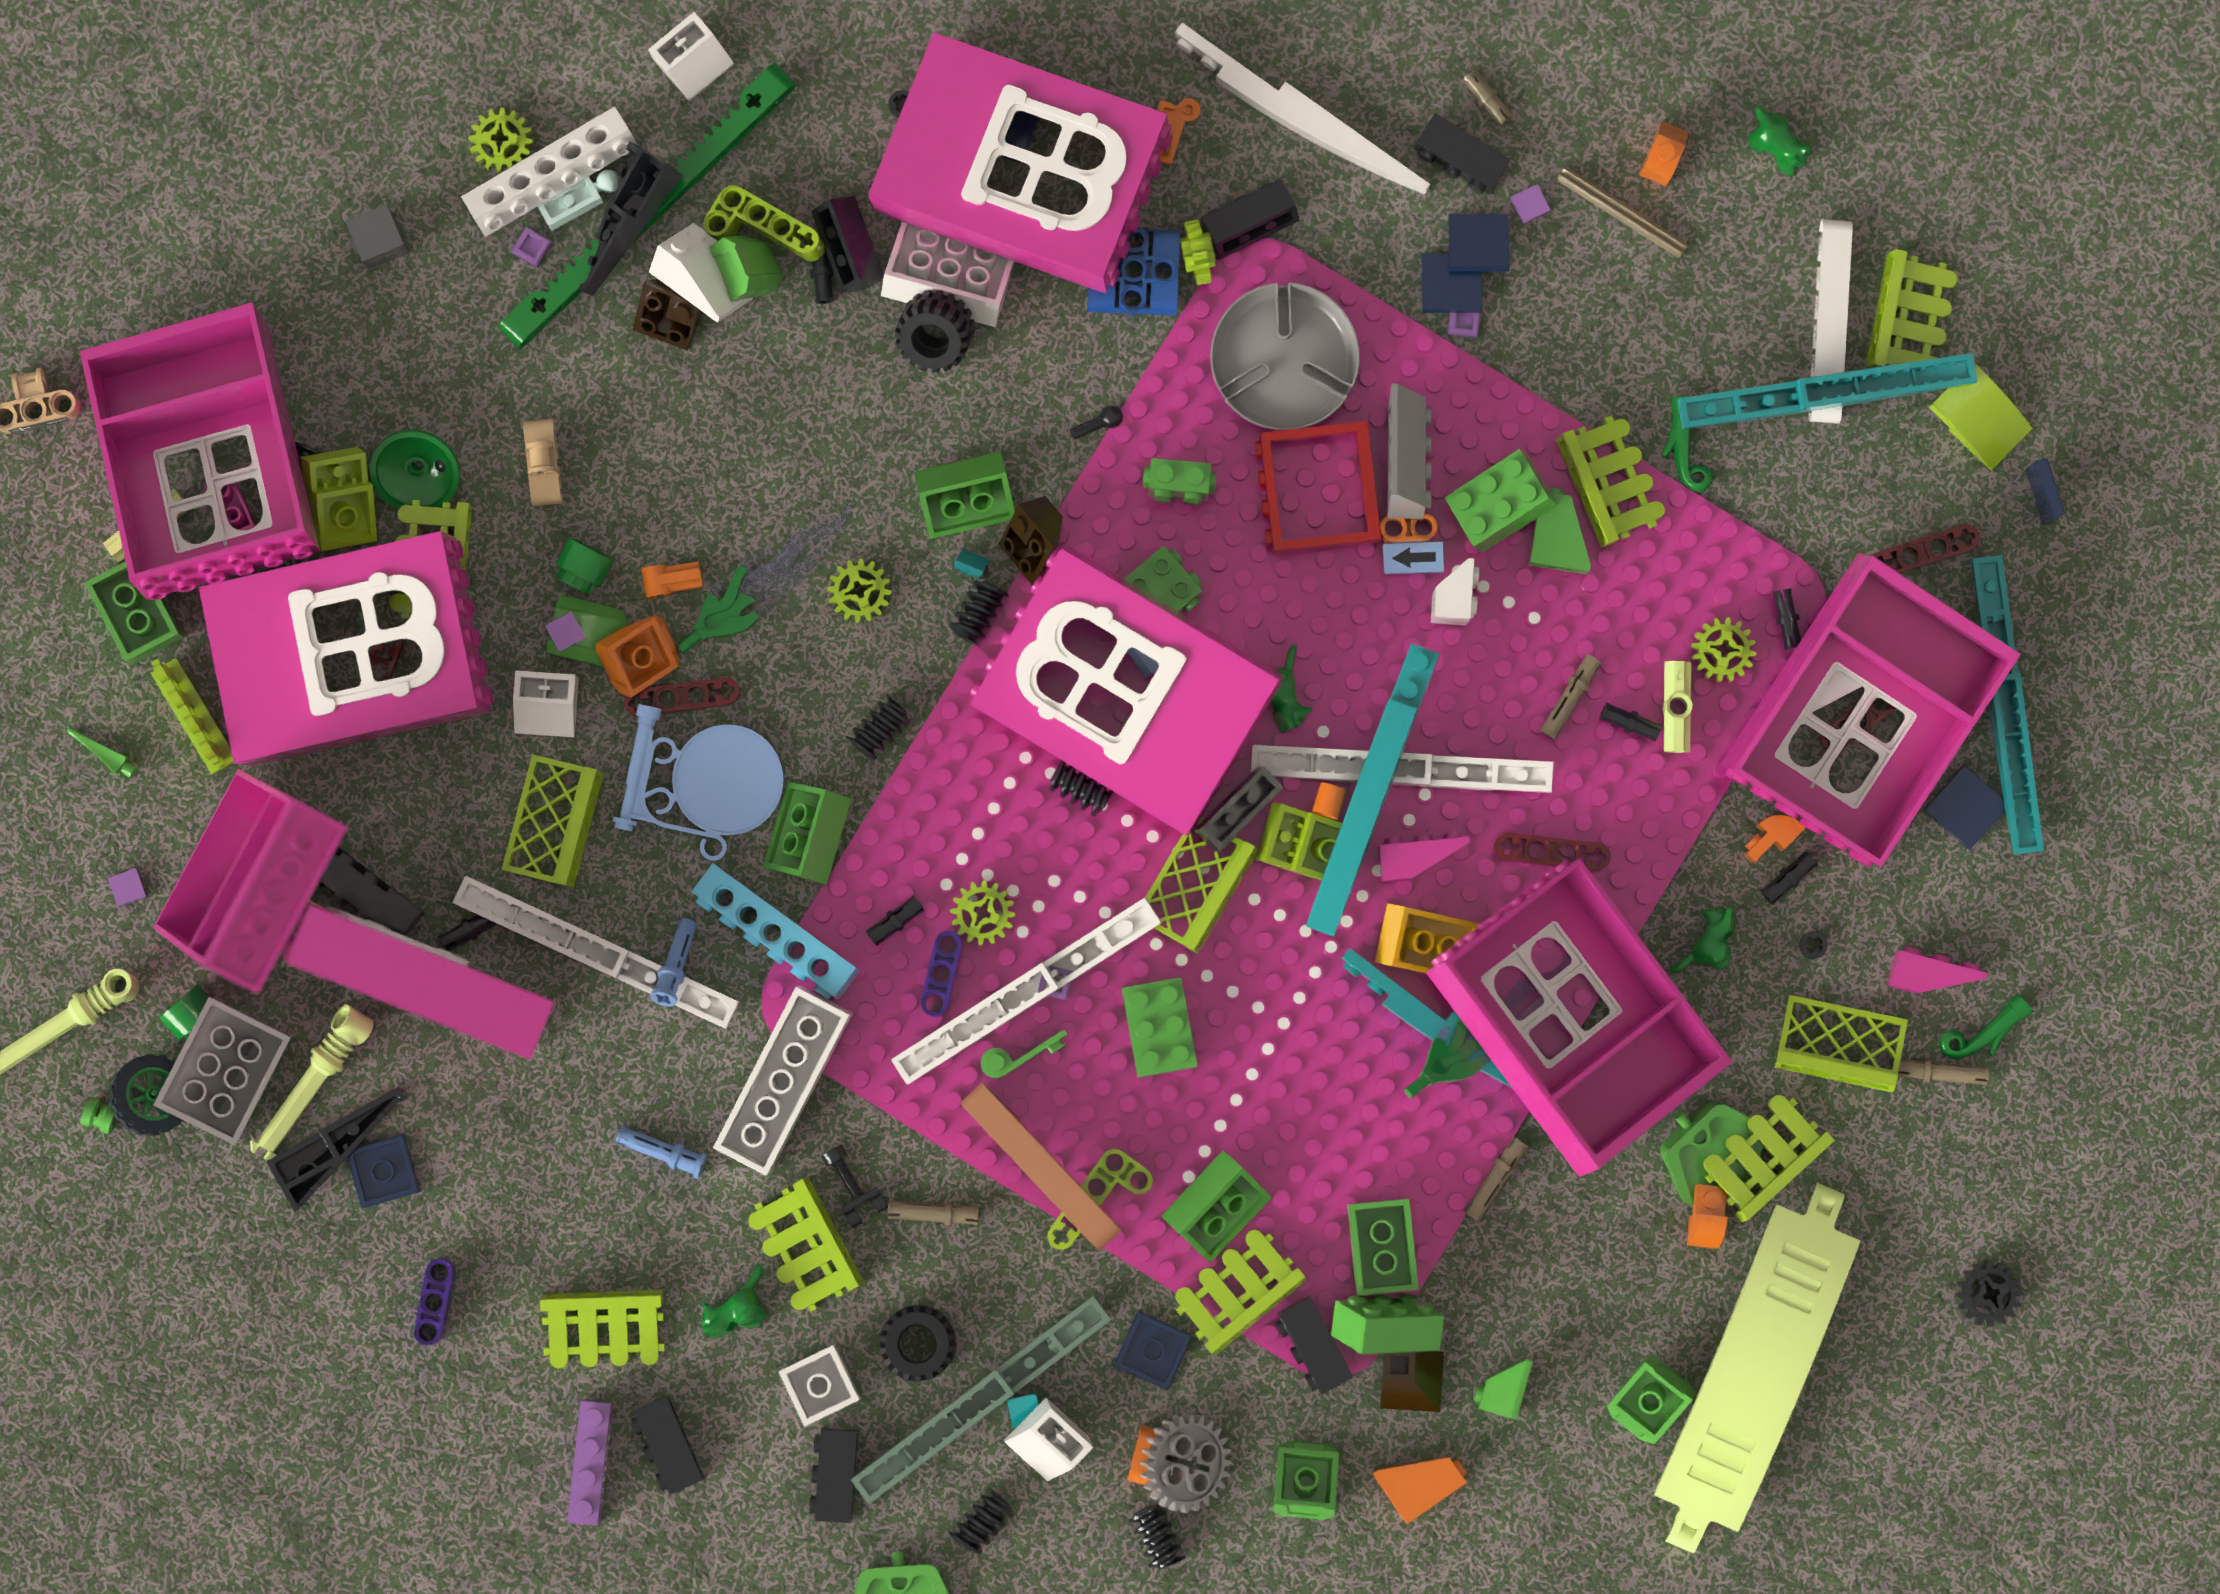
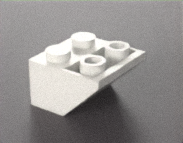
(691, 56)
(1453, 596)
(545, 703)
(1049, 1441)

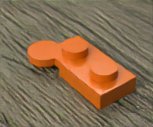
(1186, 111)

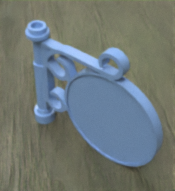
(721, 780)

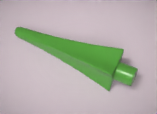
(115, 761)

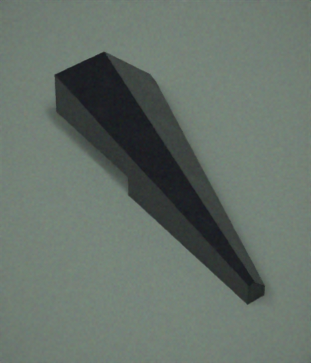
(641, 192)
(312, 1161)

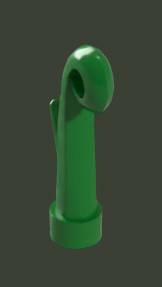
(1680, 441)
(1993, 1032)

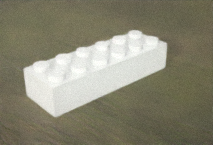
(782, 1080)

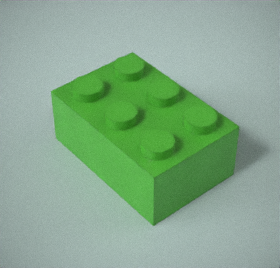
(1501, 500)
(134, 622)
(1159, 1027)
(1382, 1247)
(1387, 1324)

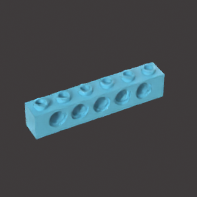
(717, 882)

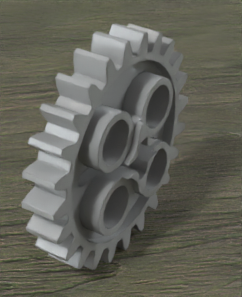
(1177, 1491)

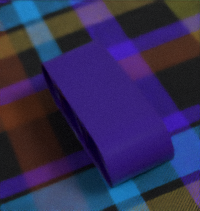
(937, 959)
(425, 1313)

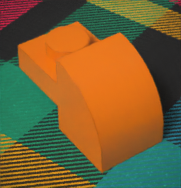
(1778, 831)
(1708, 1218)

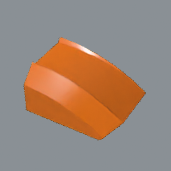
(638, 655)

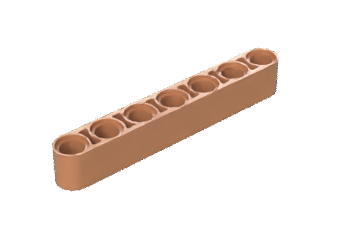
(1041, 1166)

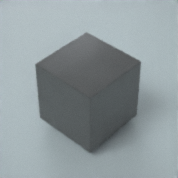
(376, 237)

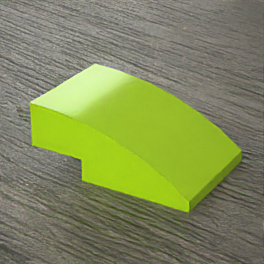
(1982, 418)
(340, 498)
(1298, 841)

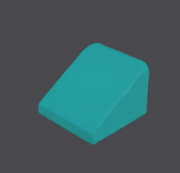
(971, 564)
(1021, 1407)

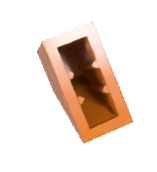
(1664, 153)
(1420, 1484)

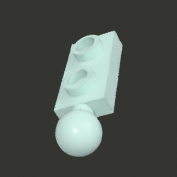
(578, 199)

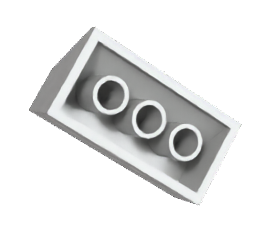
(1408, 454)

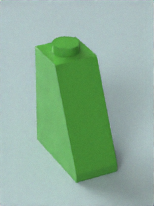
(1558, 538)

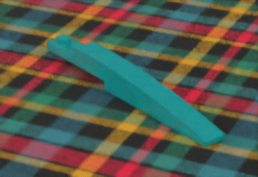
(1827, 391)
(2008, 713)
(1372, 789)
(1411, 1009)

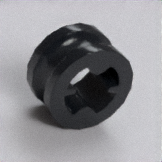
(893, 106)
(1814, 954)

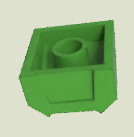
(747, 266)
(595, 622)
(1651, 1399)
(1306, 1480)

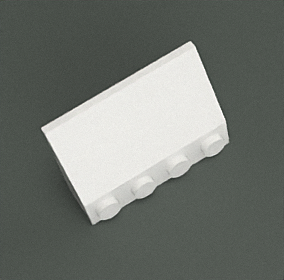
(935, 263)

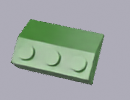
(965, 495)
(807, 832)
(1216, 1206)

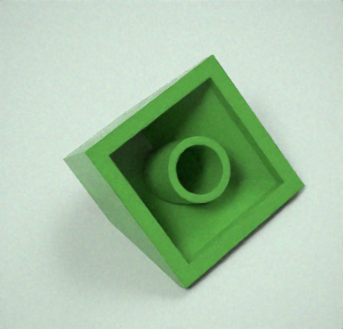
(1504, 1390)

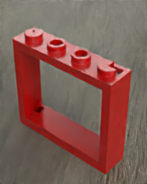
(1270, 506)

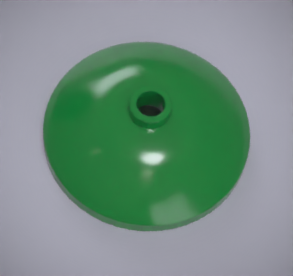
(401, 481)

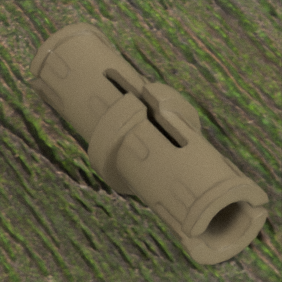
(1487, 97)

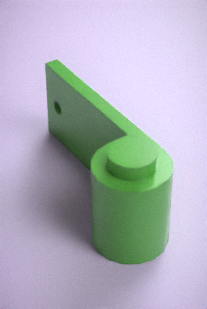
(997, 1062)

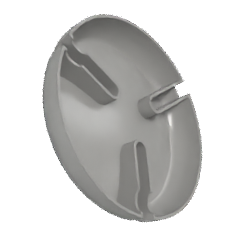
(1284, 356)

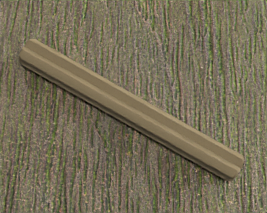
(1622, 212)

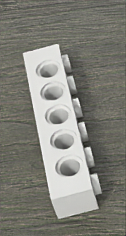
(549, 171)

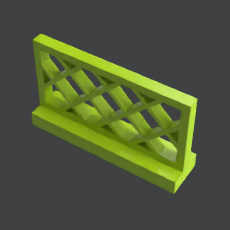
(577, 827)
(1214, 902)
(1834, 1068)

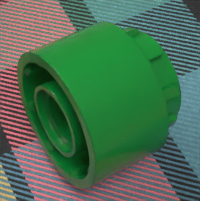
(582, 566)
(184, 1013)

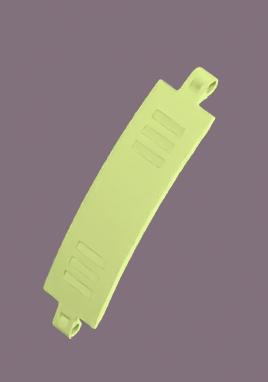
(1758, 1368)

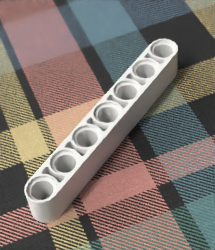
(1831, 307)

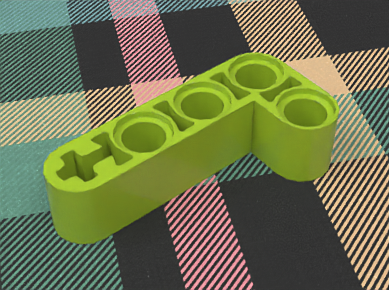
(767, 227)
(1110, 1179)

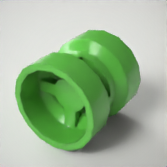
(98, 1115)

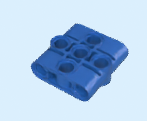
(1163, 291)

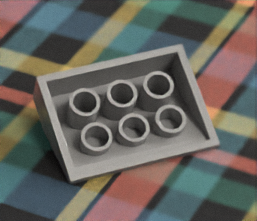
(222, 1070)

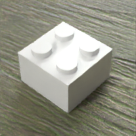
(819, 1385)

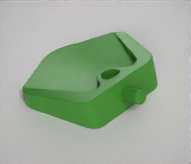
(1700, 1137)
(901, 1579)

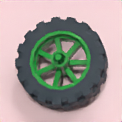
(122, 1104)

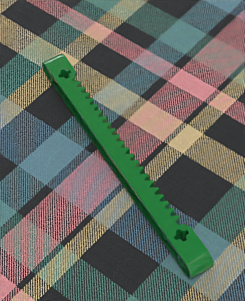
(770, 87)

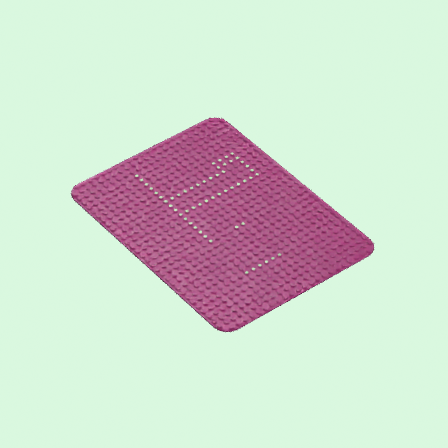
(1289, 1047)

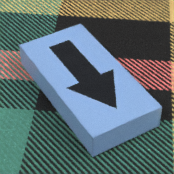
(1413, 558)

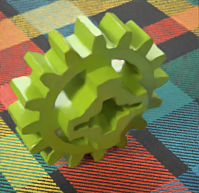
(487, 140)
(1197, 252)
(873, 587)
(1736, 651)
(995, 919)

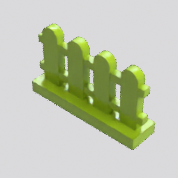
(1893, 297)
(1595, 500)
(432, 516)
(193, 714)
(1761, 1172)
(805, 1229)
(1255, 1288)
(587, 1305)

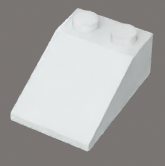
(692, 272)

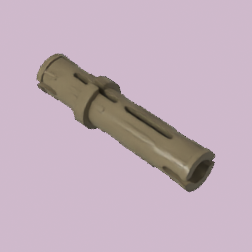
(1572, 694)
(1943, 1071)
(1495, 1180)
(942, 1213)

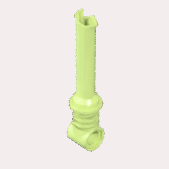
(81, 1010)
(348, 1029)

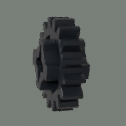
(2001, 1288)

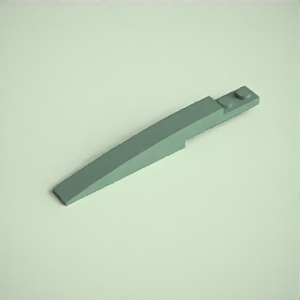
(980, 1400)

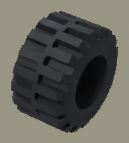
(929, 350)
(898, 1362)

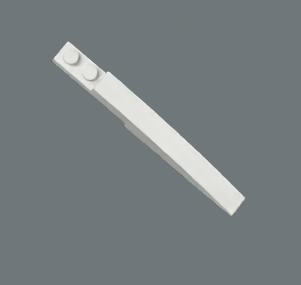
(1297, 112)
(1413, 769)
(589, 949)
(1024, 993)

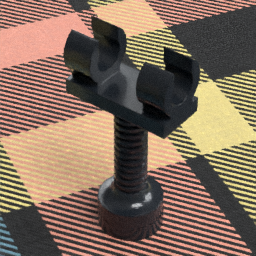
(836, 1159)

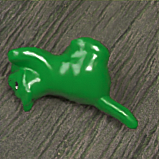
(1776, 138)
(1287, 710)
(1712, 946)
(741, 1309)

